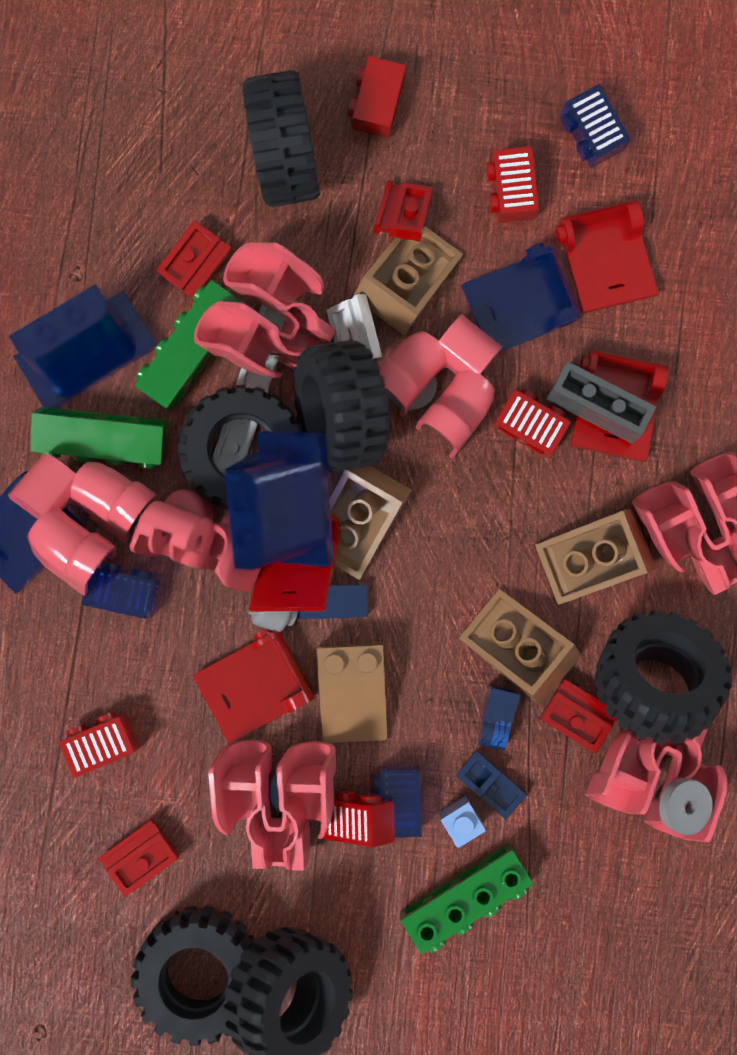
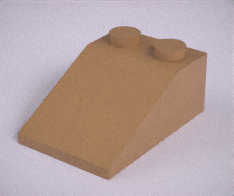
(408, 278)
(366, 510)
(596, 556)
(520, 646)
(352, 692)

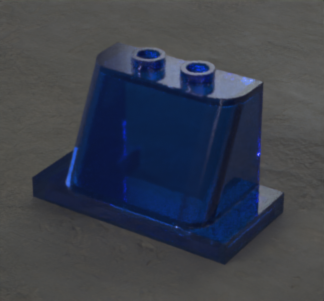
(80, 345)
(281, 502)

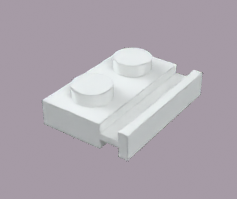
(354, 322)

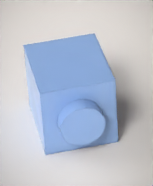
(461, 821)

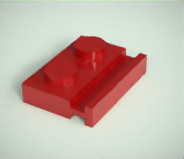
(404, 210)
(194, 259)
(578, 716)
(138, 857)

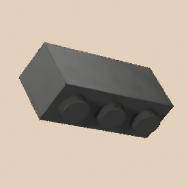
(601, 403)

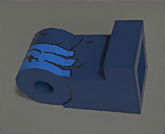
(498, 717)

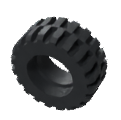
(280, 138)
(345, 400)
(211, 415)
(683, 648)
(263, 982)
(154, 990)

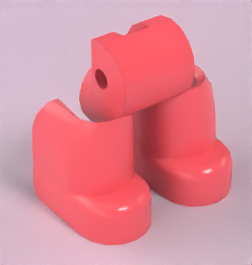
(277, 281)
(468, 397)
(678, 527)
(186, 533)
(59, 540)
(632, 771)
(305, 794)

